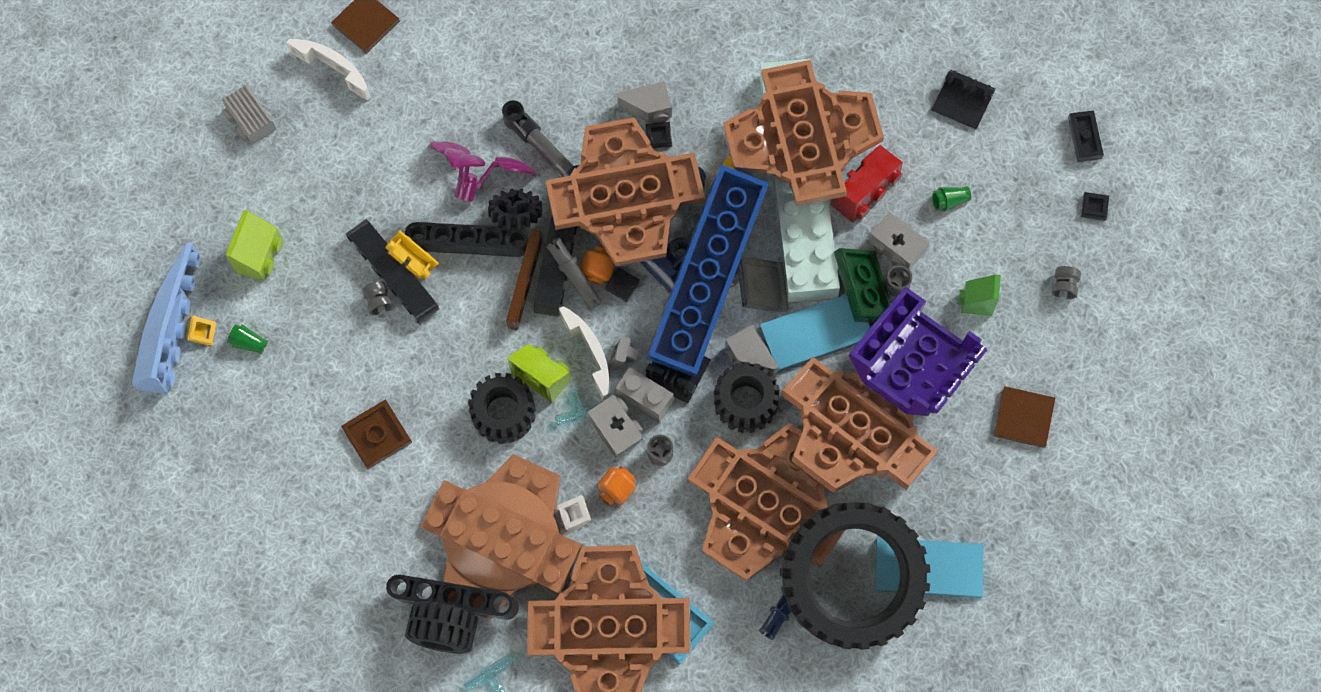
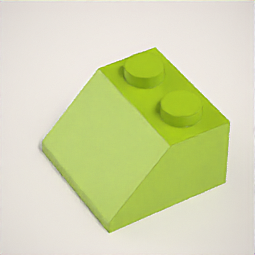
(254, 246)
(539, 371)

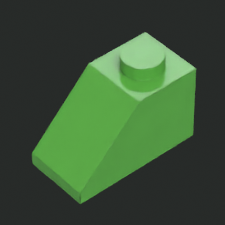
(980, 295)

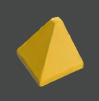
(197, 330)

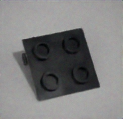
(963, 99)
(677, 383)

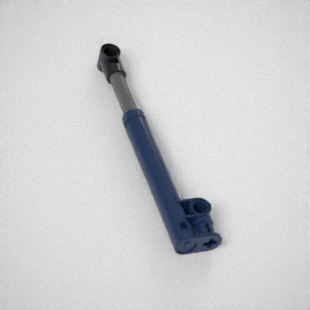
(662, 269)

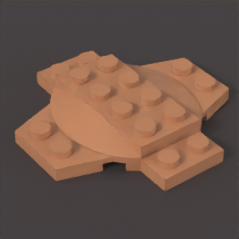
(803, 133)
(625, 191)
(852, 431)
(757, 502)
(503, 531)
(609, 622)

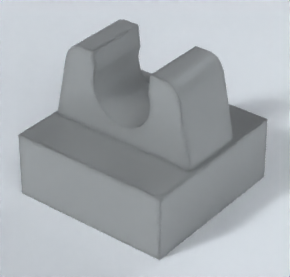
(623, 352)

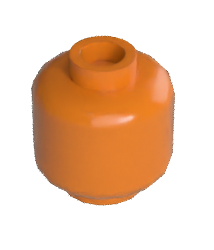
(597, 265)
(616, 486)

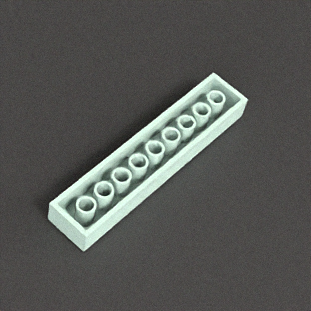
(804, 239)

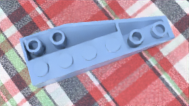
(165, 327)

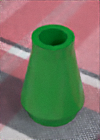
(949, 197)
(246, 339)

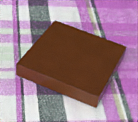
(365, 23)
(1024, 417)
(376, 434)

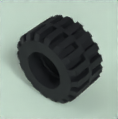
(746, 417)
(502, 428)
(441, 627)

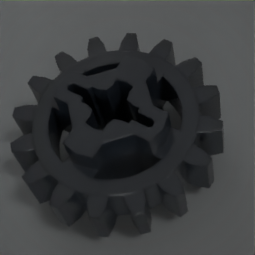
(515, 209)

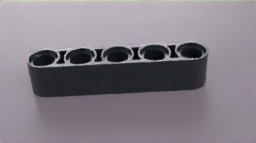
(477, 246)
(396, 275)
(551, 280)
(464, 599)

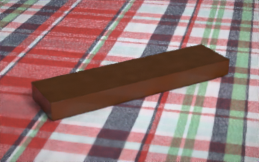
(524, 279)

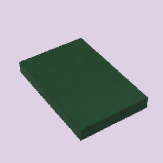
(863, 283)

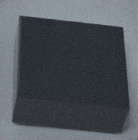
(659, 134)
(1095, 206)
(622, 284)

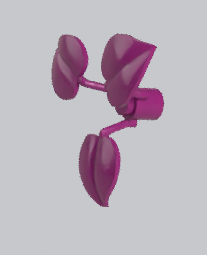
(461, 157)

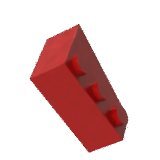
(868, 183)

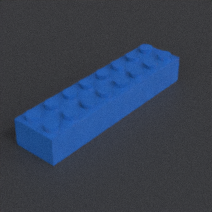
(707, 271)

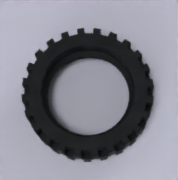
(911, 586)

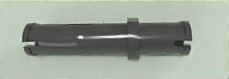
(568, 265)

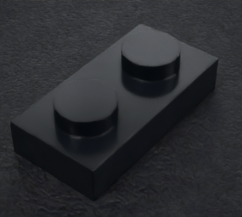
(1085, 136)

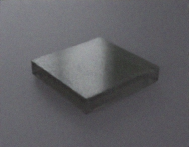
(762, 284)

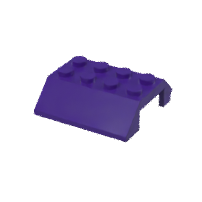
(914, 357)

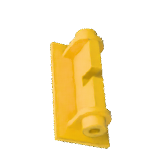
(403, 248)

